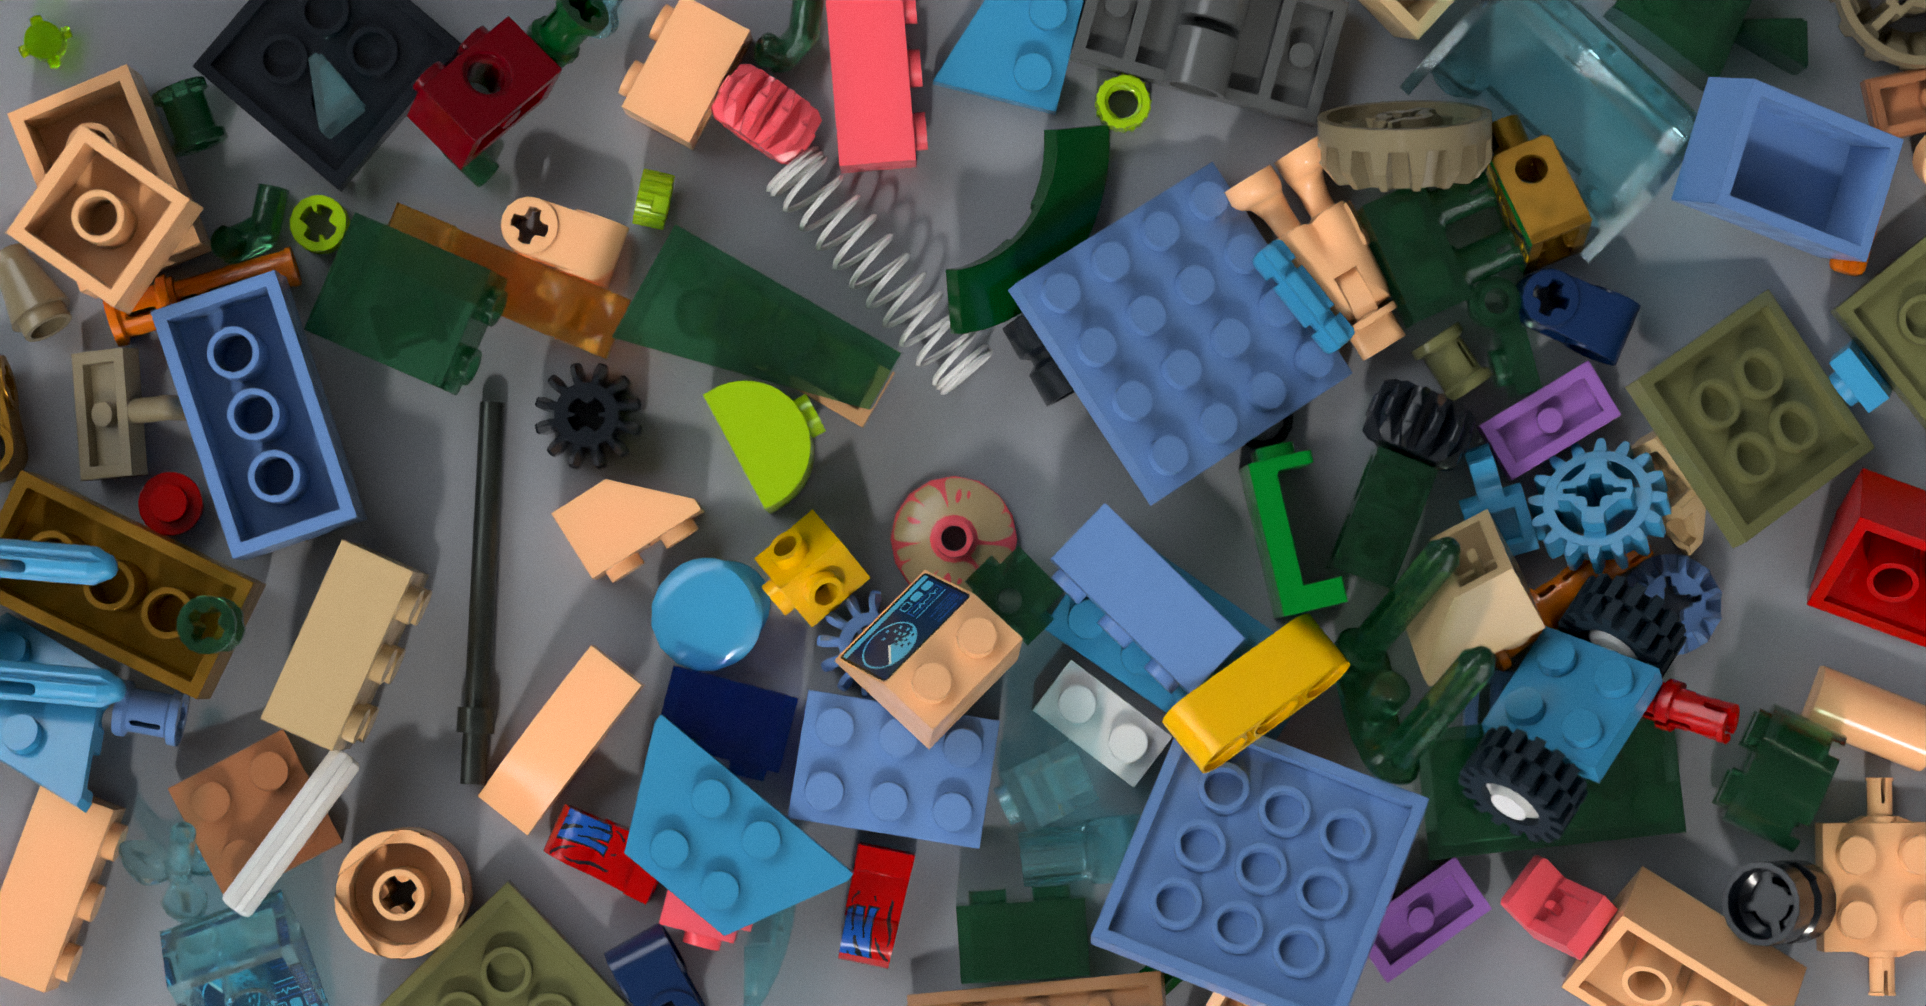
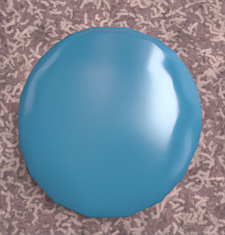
(709, 613)

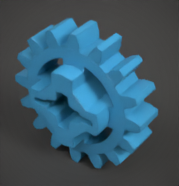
(1599, 505)

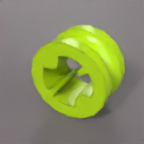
(302, 231)

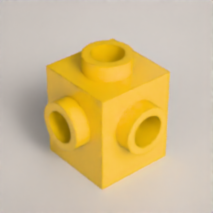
(810, 570)

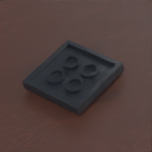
(372, 45)

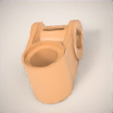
(575, 239)

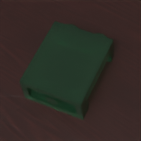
(408, 304)

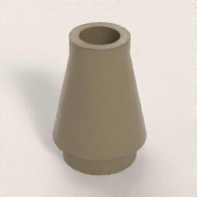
(31, 296)

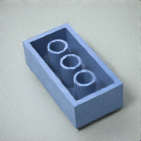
(258, 415)

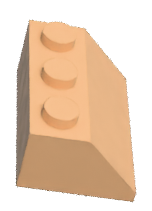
(1678, 953)

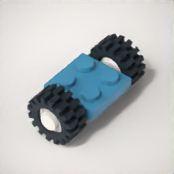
(1571, 707)

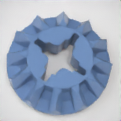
(1687, 579)

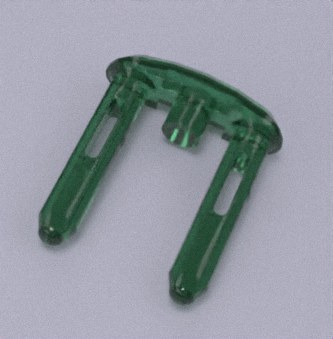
(1375, 693)

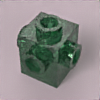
(1032, 583)

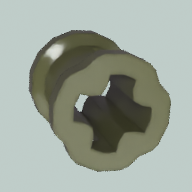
(1452, 362)

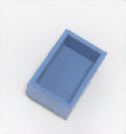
(1787, 168)
(875, 776)

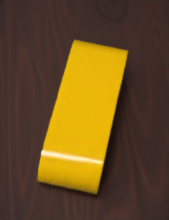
(1255, 693)

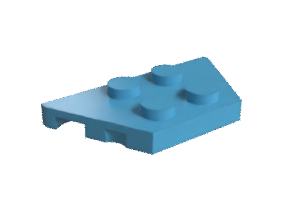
(48, 739)
(720, 839)

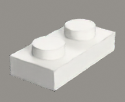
(1102, 723)

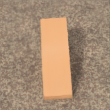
(560, 739)

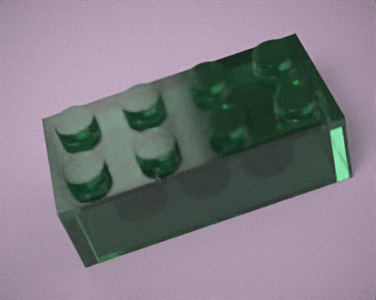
(1631, 801)

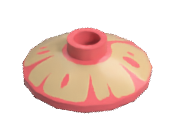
(948, 504)

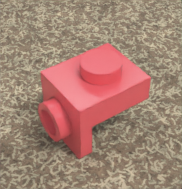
(1557, 908)

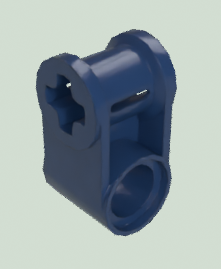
(1585, 315)
(652, 970)

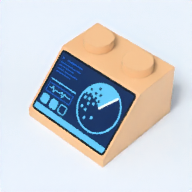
(931, 655)

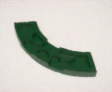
(1060, 219)

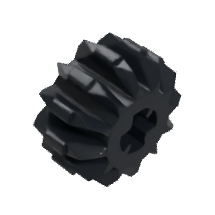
(591, 394)
(1419, 424)

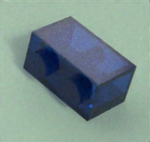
(732, 719)

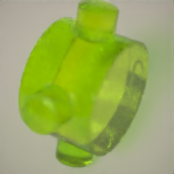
(45, 41)

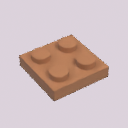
(241, 802)

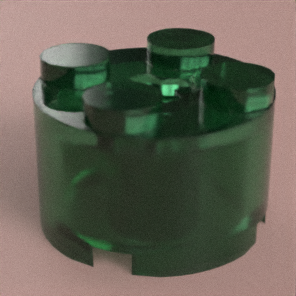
(1780, 775)

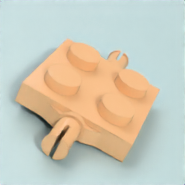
(1878, 885)

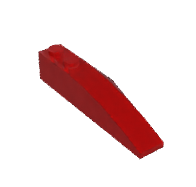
(1876, 559)

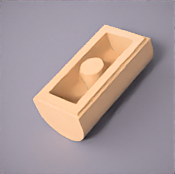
(1869, 717)

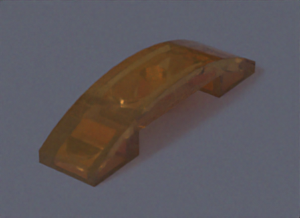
(537, 294)

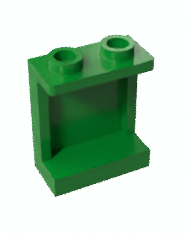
(1274, 536)

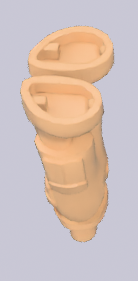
(1329, 247)

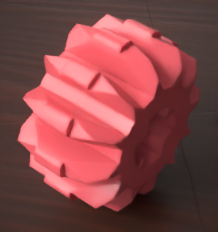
(766, 113)

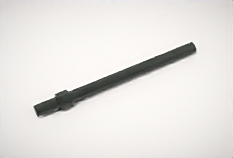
(476, 717)

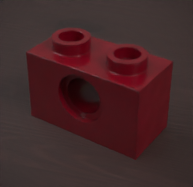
(468, 121)

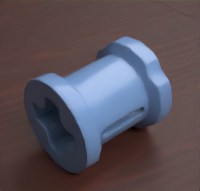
(151, 714)

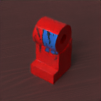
(598, 850)
(875, 904)

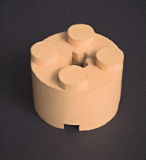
(367, 883)

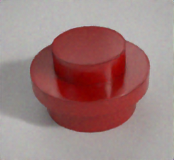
(170, 503)

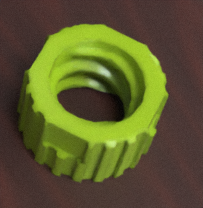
(1135, 87)
(653, 199)

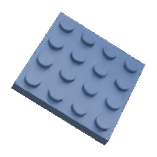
(1176, 334)
(1261, 875)

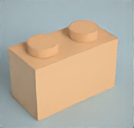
(684, 70)

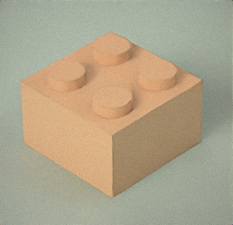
(104, 220)

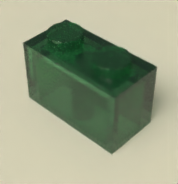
(1022, 936)

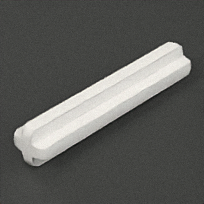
(290, 832)

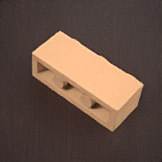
(55, 887)

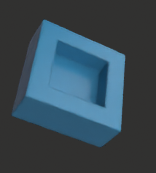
(1858, 378)

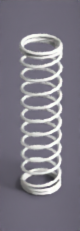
(801, 170)

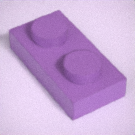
(1548, 420)
(1426, 917)

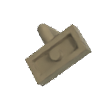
(114, 413)

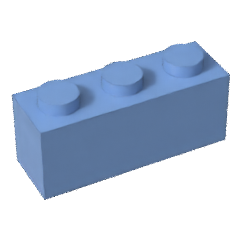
(1144, 601)

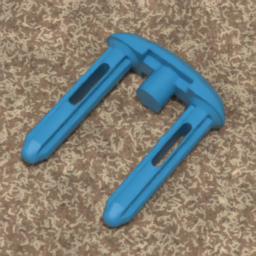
(50, 681)

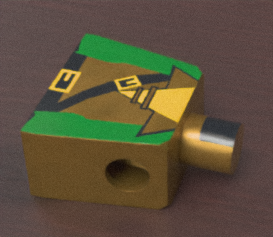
(1544, 214)

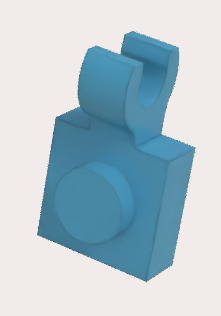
(1505, 504)

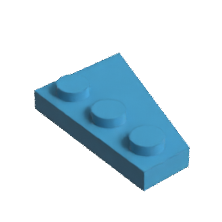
(1015, 52)

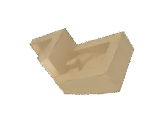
(1688, 513)

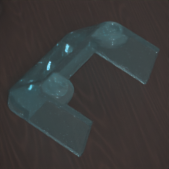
(1578, 85)

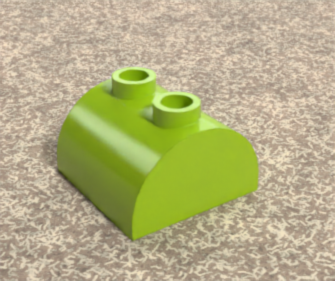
(768, 437)

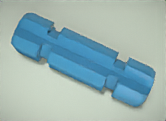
(1303, 296)

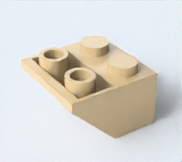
(1478, 604)

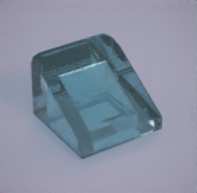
(334, 99)

